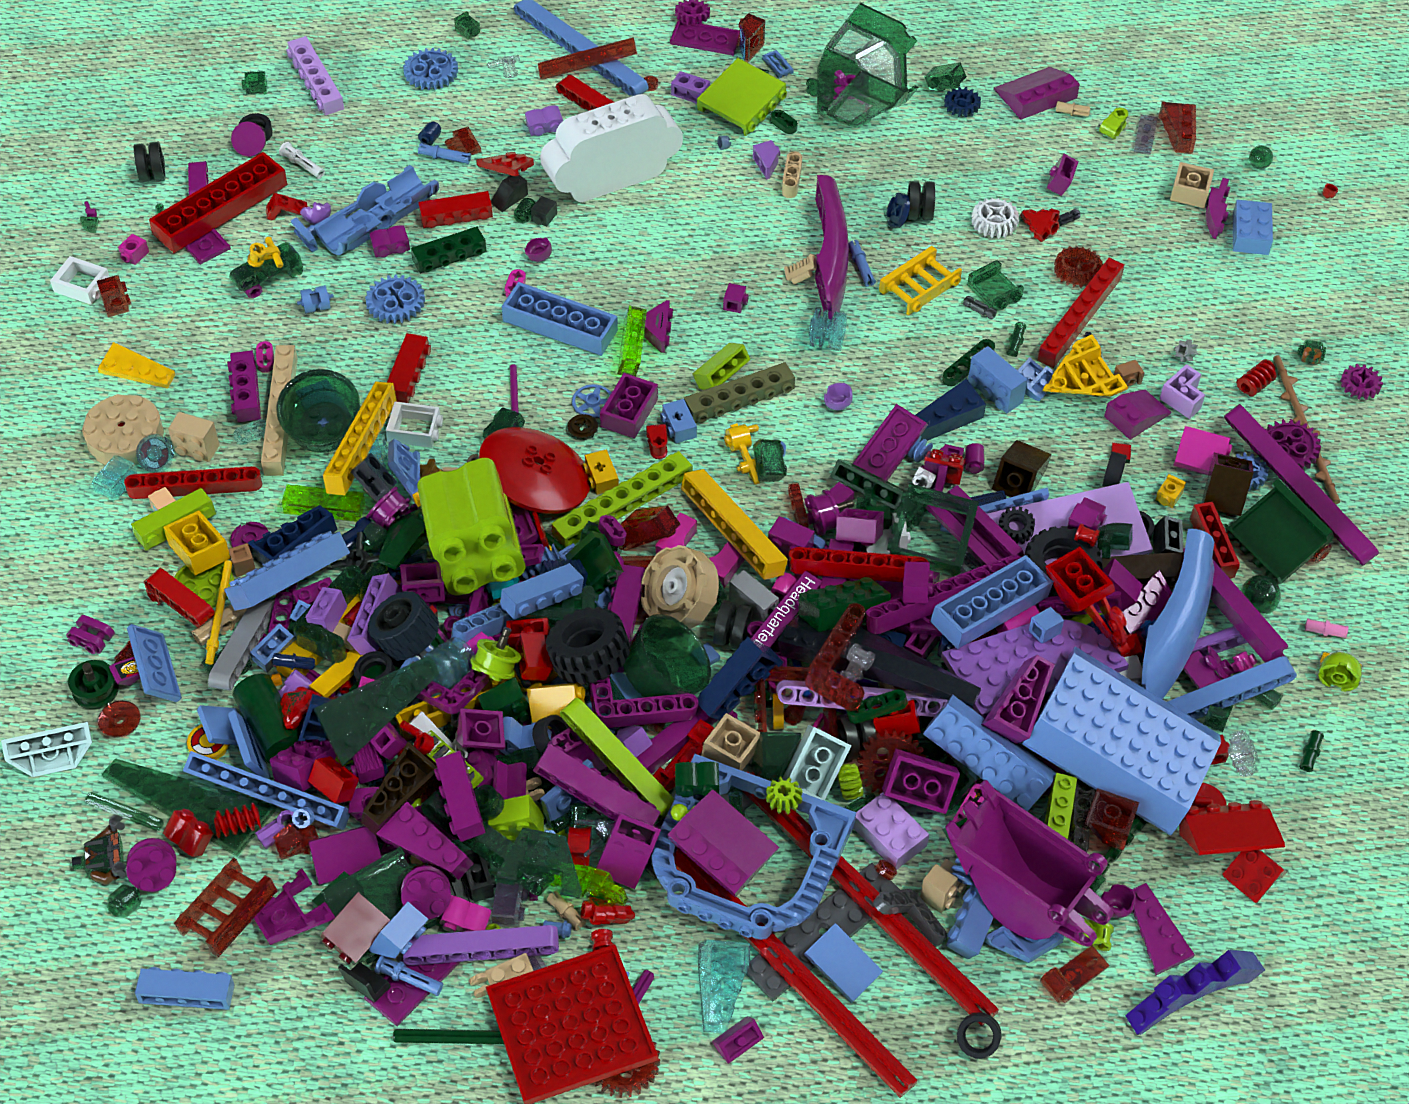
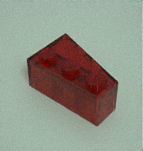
(648, 526)

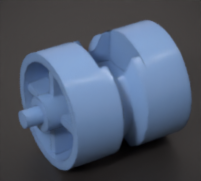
(315, 299)

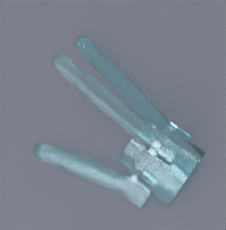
(603, 830)

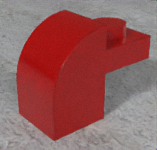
(579, 842)

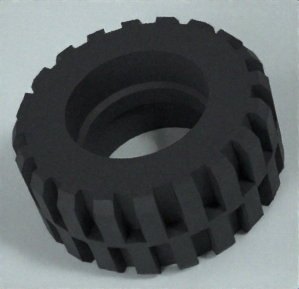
(1055, 544)
(588, 645)

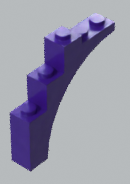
(1177, 991)

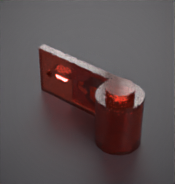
(1075, 974)

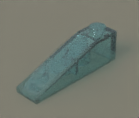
(720, 980)

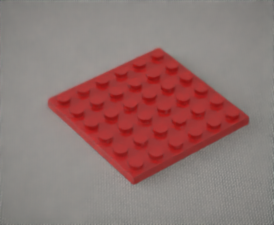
(571, 1024)

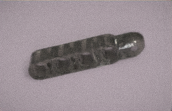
(1084, 799)

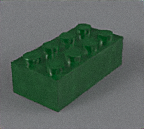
(826, 605)

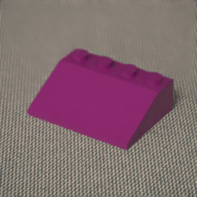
(1038, 91)
(723, 842)

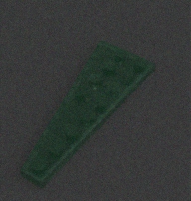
(174, 793)

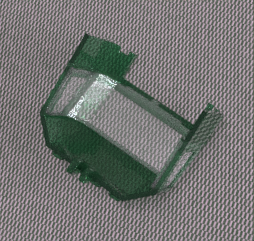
(873, 51)

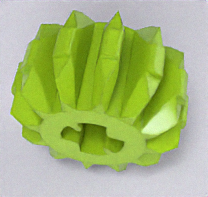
(850, 781)
(776, 793)

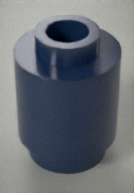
(430, 133)

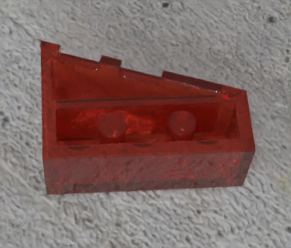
(1180, 125)

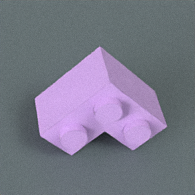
(1182, 392)

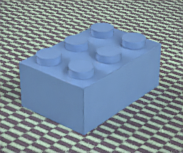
(1252, 227)
(997, 380)

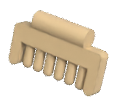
(803, 273)

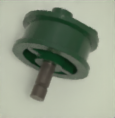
(93, 684)

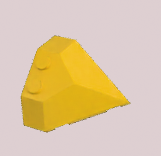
(1085, 372)

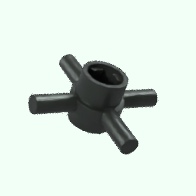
(357, 557)

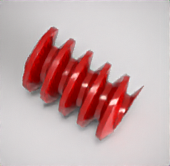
(1257, 378)
(236, 820)

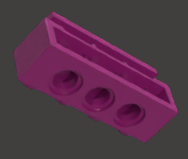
(245, 386)

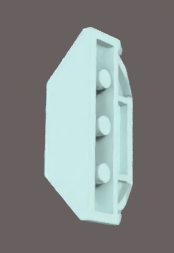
(48, 750)

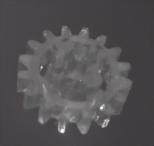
(1242, 753)

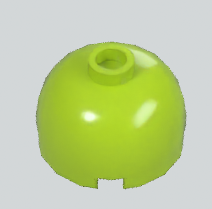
(1340, 670)

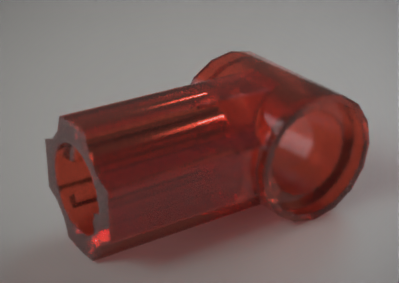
(309, 833)

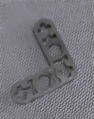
(909, 901)

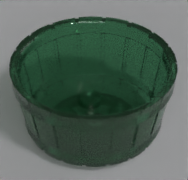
(310, 399)
(666, 659)

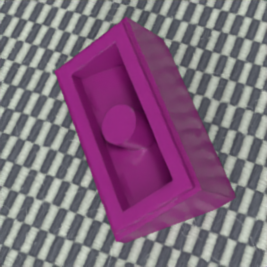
(738, 1039)

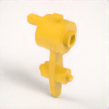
(739, 439)

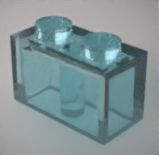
(111, 478)

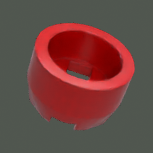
(1330, 191)

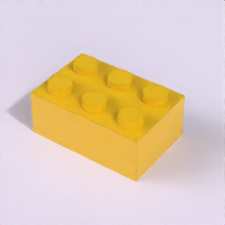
(197, 542)

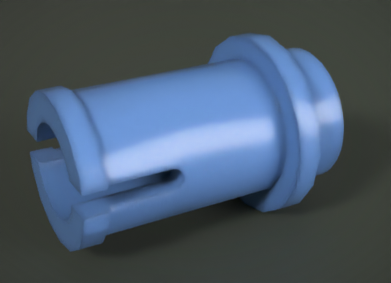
(564, 928)

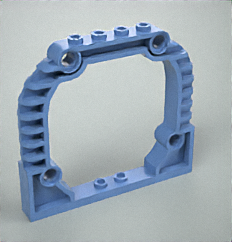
(829, 825)

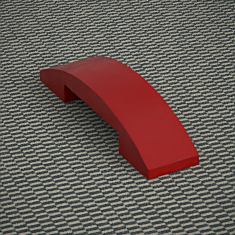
(697, 736)

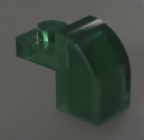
(1114, 536)

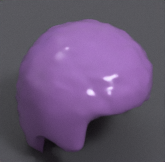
(317, 213)

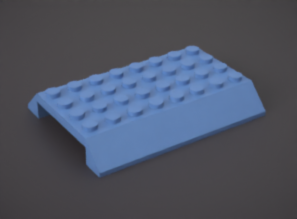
(1124, 740)

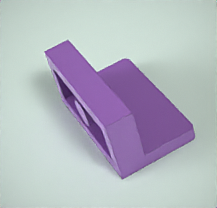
(327, 608)

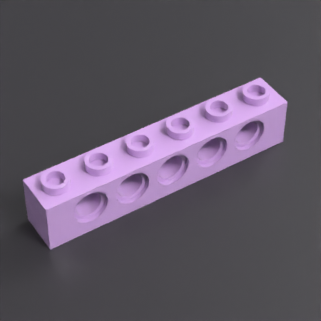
(315, 76)

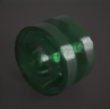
(489, 801)

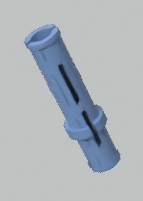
(437, 152)
(859, 258)

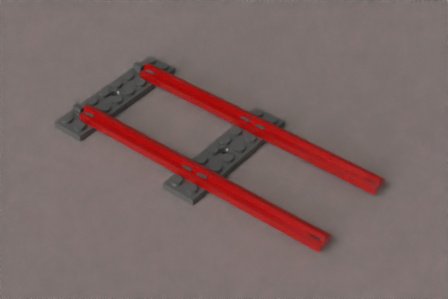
(851, 908)

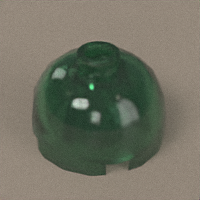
(1262, 593)

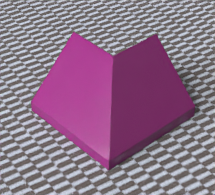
(481, 729)

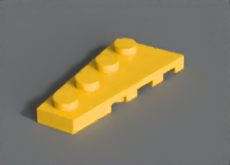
(133, 366)

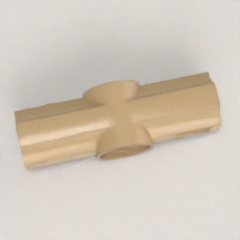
(228, 622)

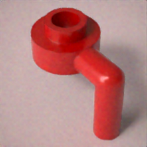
(423, 742)

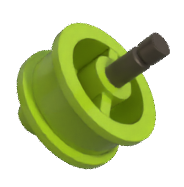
(496, 657)

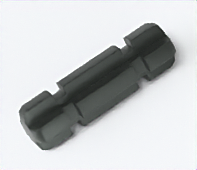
(980, 307)

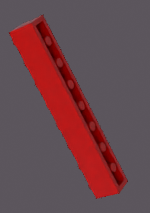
(1080, 313)

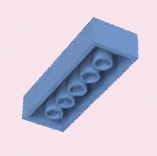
(560, 318)
(286, 570)
(991, 601)
(988, 754)

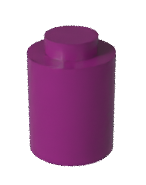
(975, 458)

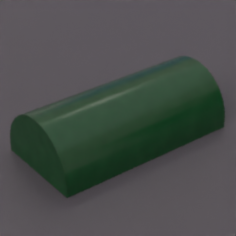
(261, 708)

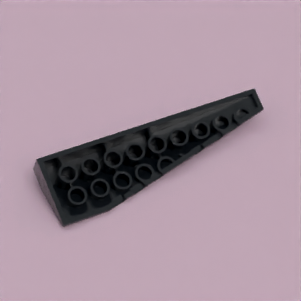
(891, 663)

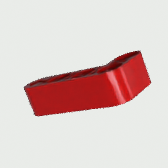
(165, 588)

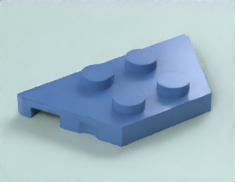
(404, 465)
(1022, 947)

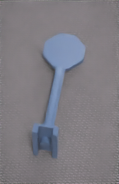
(364, 201)

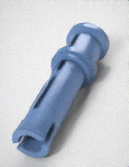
(399, 971)

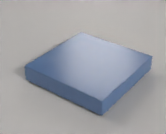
(217, 724)

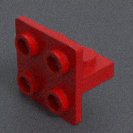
(954, 462)

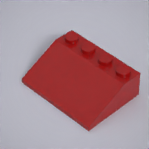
(1230, 828)

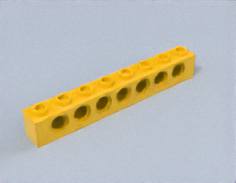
(359, 438)

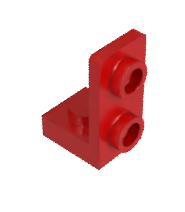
(282, 202)

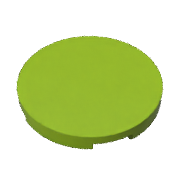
(205, 584)

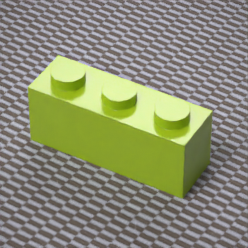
(721, 366)

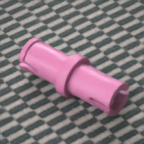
(1326, 628)

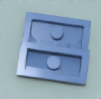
(1036, 377)

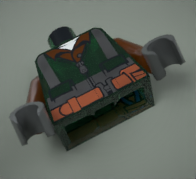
(104, 854)

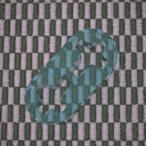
(250, 432)

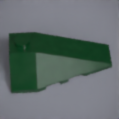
(403, 539)

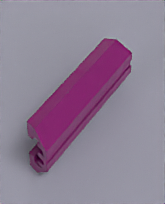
(987, 539)

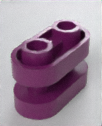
(90, 634)

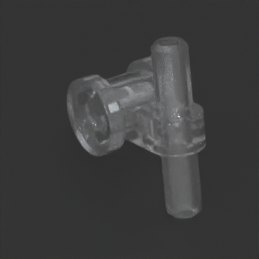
(507, 64)
(859, 660)

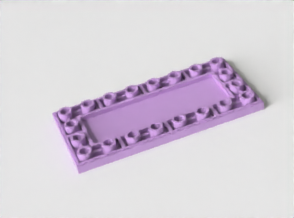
(1056, 512)

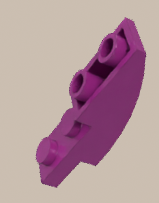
(1216, 208)

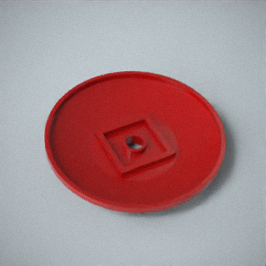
(547, 488)

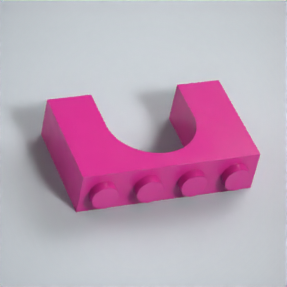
(726, 561)

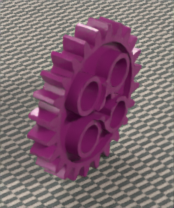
(1305, 443)

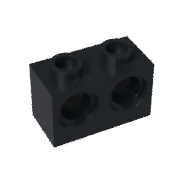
(373, 477)

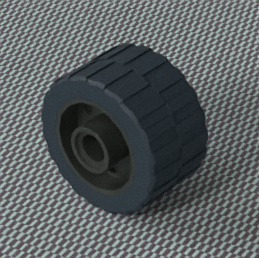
(403, 625)

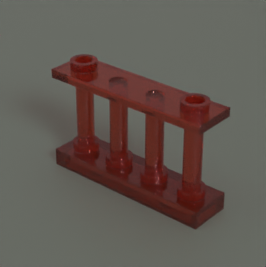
(238, 919)

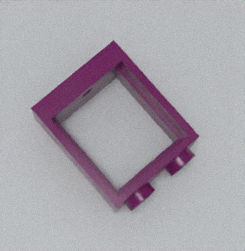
(431, 584)

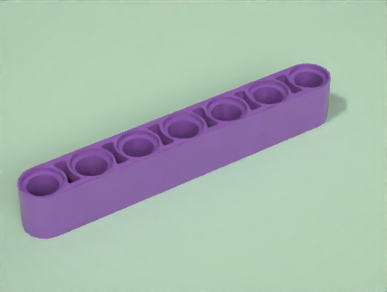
(482, 945)

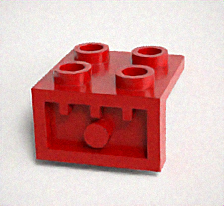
(1253, 873)

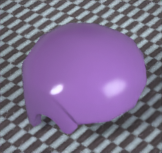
(838, 396)

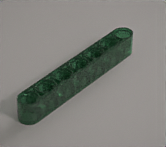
(490, 845)

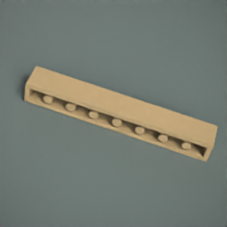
(275, 437)

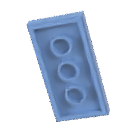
(154, 663)

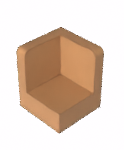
(241, 559)

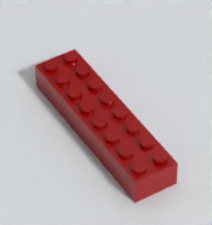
(218, 202)

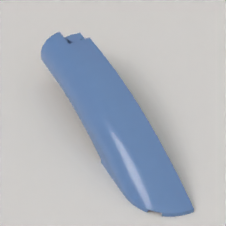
(1181, 621)

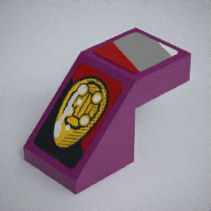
(125, 671)

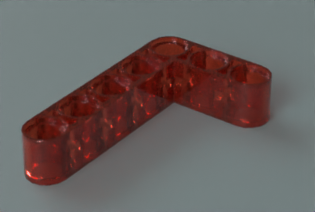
(832, 654)

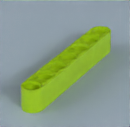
(616, 756)

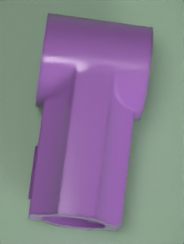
(293, 681)
(266, 834)

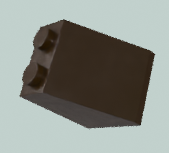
(1020, 469)
(1228, 483)

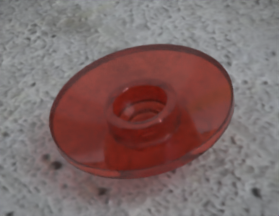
(115, 712)

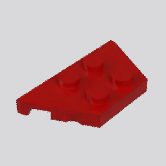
(507, 163)

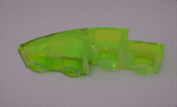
(597, 883)

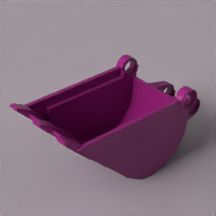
(1028, 871)

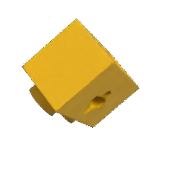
(601, 471)

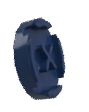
(898, 210)

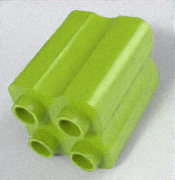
(470, 526)

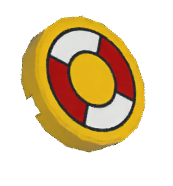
(198, 743)

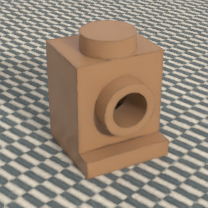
(1130, 372)

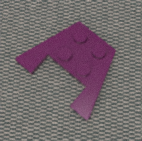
(283, 916)

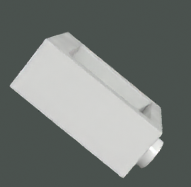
(68, 270)
(418, 412)

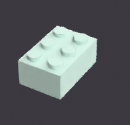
(817, 762)

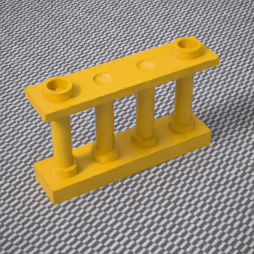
(916, 266)

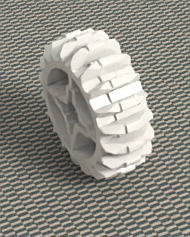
(995, 222)

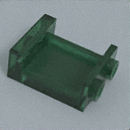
(994, 286)

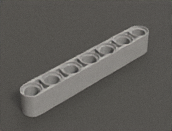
(241, 643)

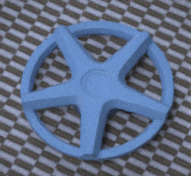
(591, 400)

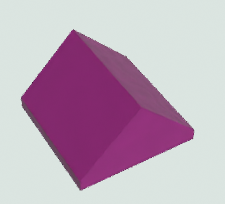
(1123, 582)

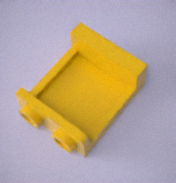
(552, 699)

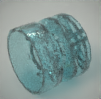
(828, 329)
(452, 661)

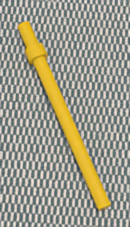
(213, 643)

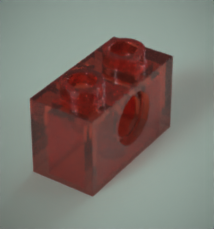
(114, 295)

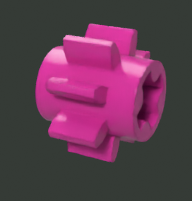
(1243, 662)

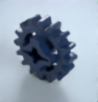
(962, 102)

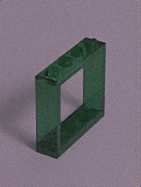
(943, 501)

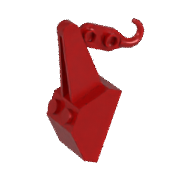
(1083, 584)

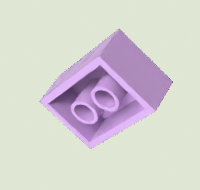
(890, 830)

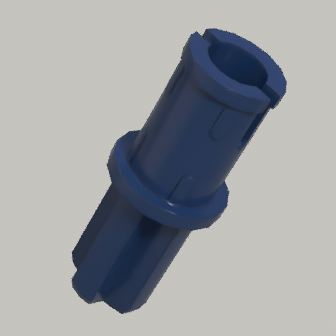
(293, 661)

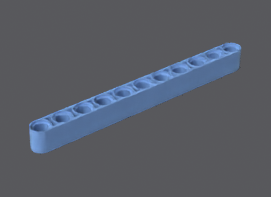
(575, 42)

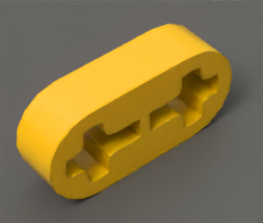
(778, 713)

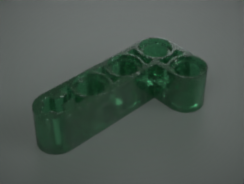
(247, 276)

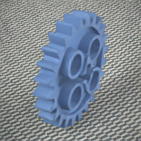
(430, 69)
(385, 306)

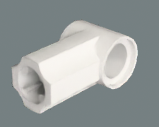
(923, 478)

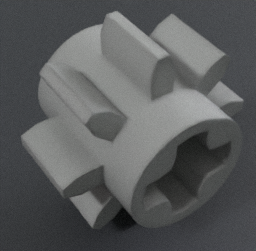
(1186, 350)

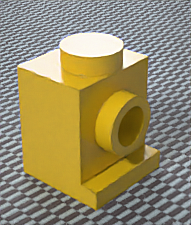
(1170, 491)

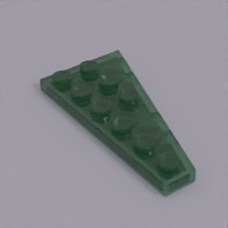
(362, 713)

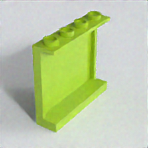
(743, 95)

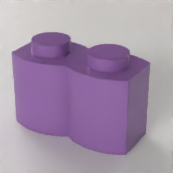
(543, 120)

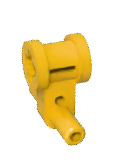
(264, 253)

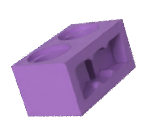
(688, 86)

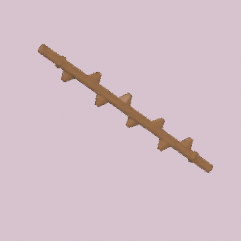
(1290, 395)

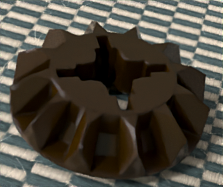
(578, 421)

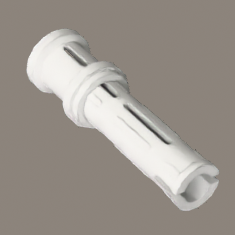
(296, 157)

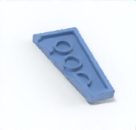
(1023, 499)

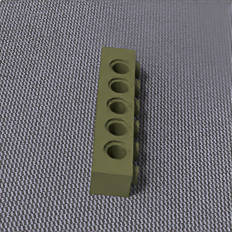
(740, 392)

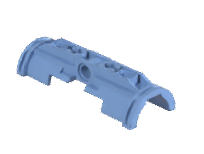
(348, 233)

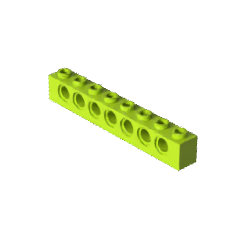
(623, 498)

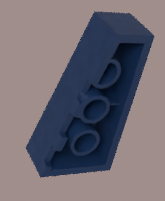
(952, 410)
(292, 534)
(737, 678)

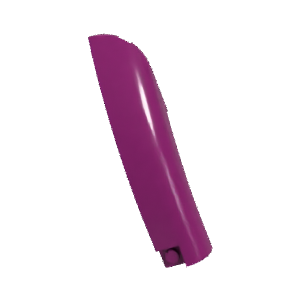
(833, 257)

